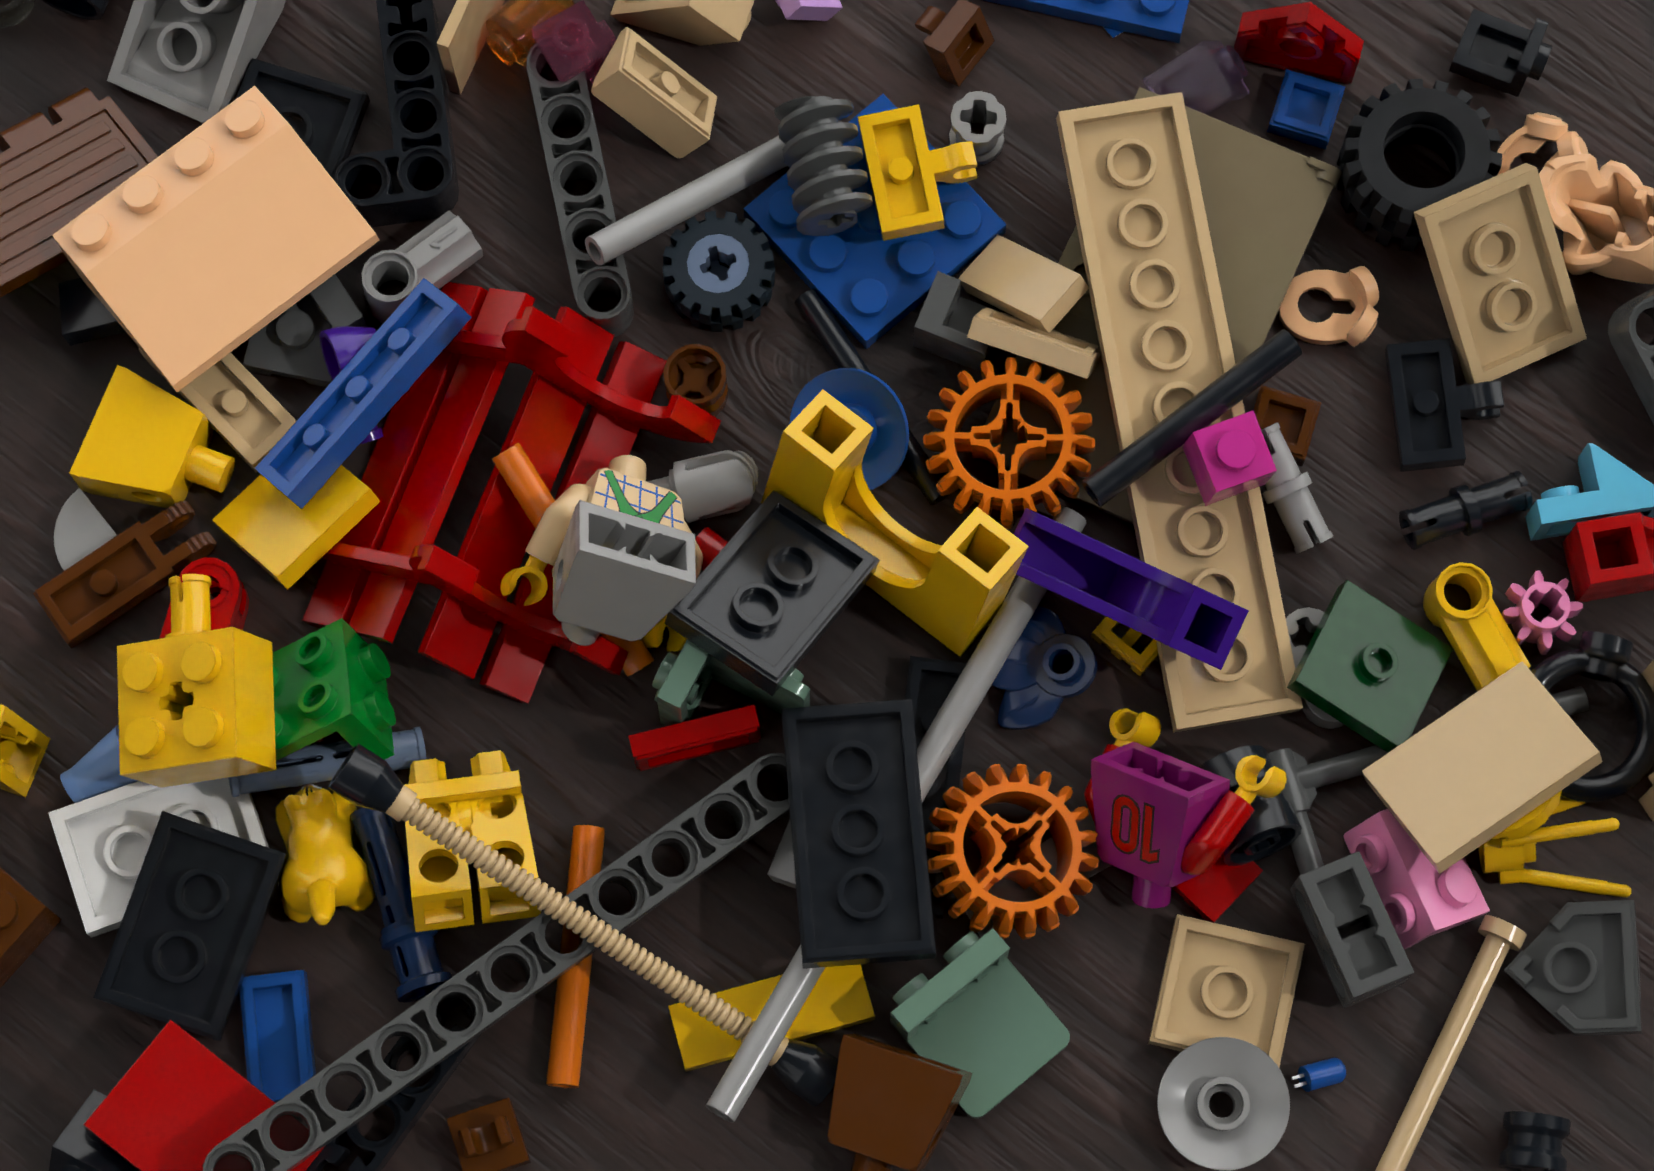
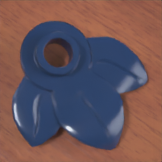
(1028, 674)

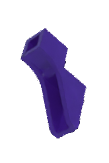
(1128, 590)

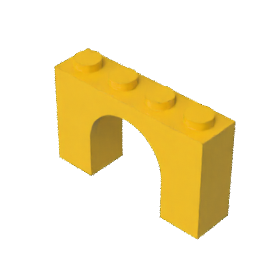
(942, 588)

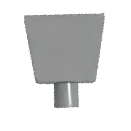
(619, 574)

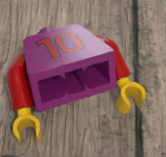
(1164, 814)

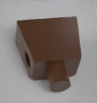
(891, 1104)

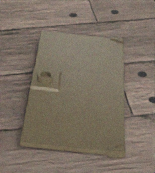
(1260, 221)

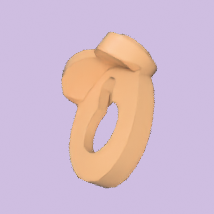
(1535, 133)
(1355, 286)

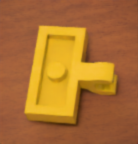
(906, 171)

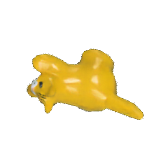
(321, 859)

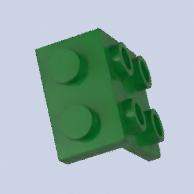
(329, 686)

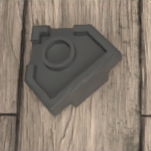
(292, 340)
(1586, 968)

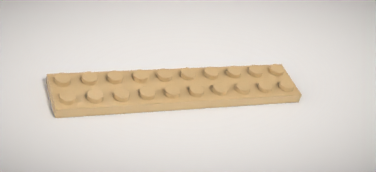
(1159, 347)

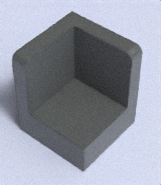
(946, 323)

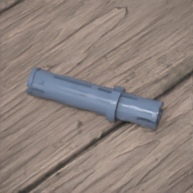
(321, 762)

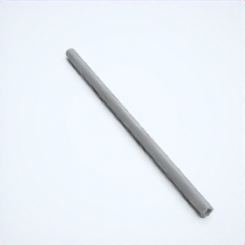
(932, 755)

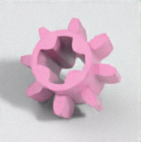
(1554, 598)

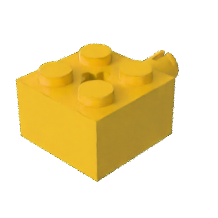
(196, 699)

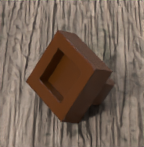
(955, 39)
(489, 1138)

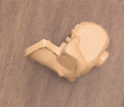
(1603, 217)

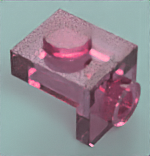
(574, 42)

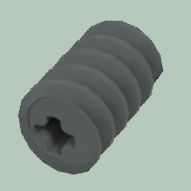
(821, 164)

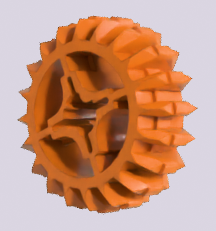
(979, 441)
(1030, 866)

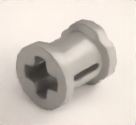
(984, 109)

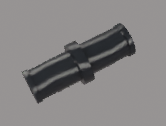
(1465, 510)

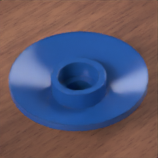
(876, 405)

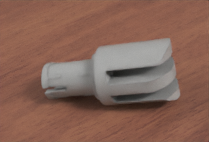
(712, 483)

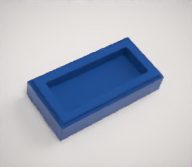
(277, 1032)

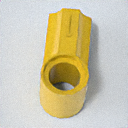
(1478, 634)

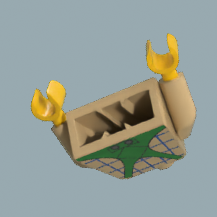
(617, 488)

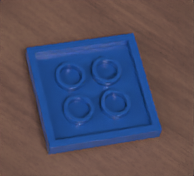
(857, 273)

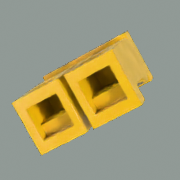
(493, 811)

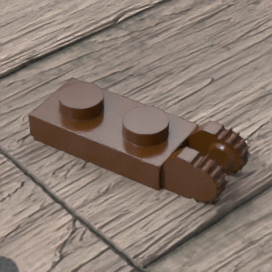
(120, 574)

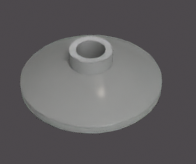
(1257, 1095)

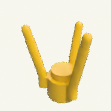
(1509, 856)

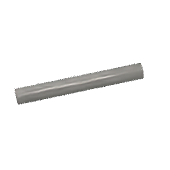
(685, 202)

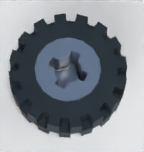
(721, 294)

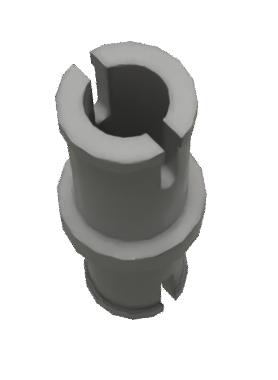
(1291, 494)

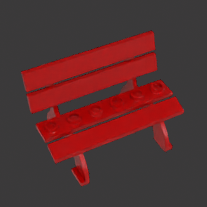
(423, 459)

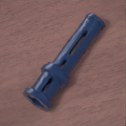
(411, 951)

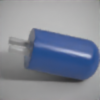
(1320, 1074)

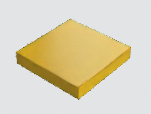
(293, 539)

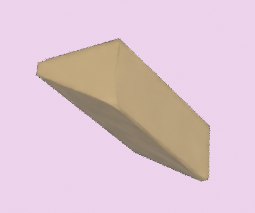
(655, 95)

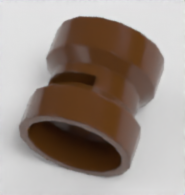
(691, 370)

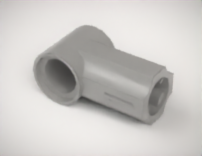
(434, 253)

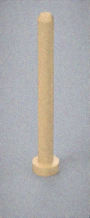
(1499, 938)

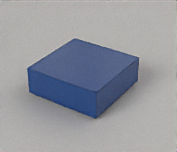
(1306, 109)

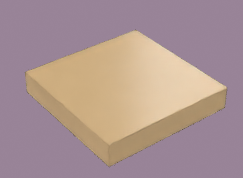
(1225, 986)

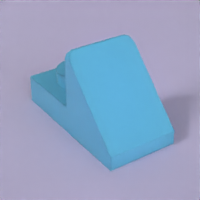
(1608, 492)

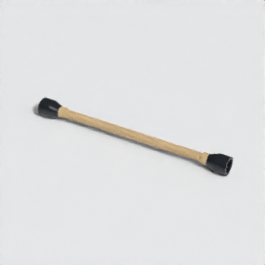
(373, 785)

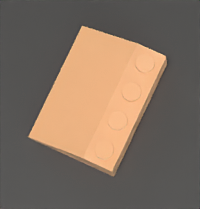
(215, 238)

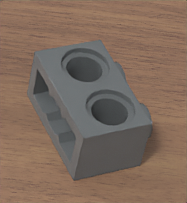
(1351, 929)

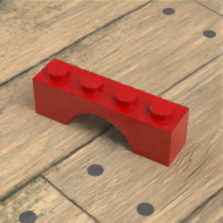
(1611, 556)

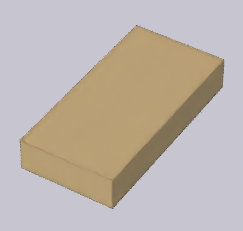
(1023, 283)
(1032, 343)

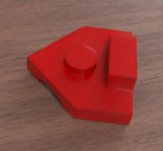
(1299, 40)

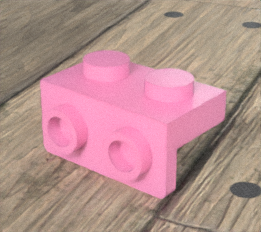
(1410, 886)

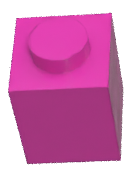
(1229, 458)

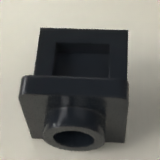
(1501, 52)

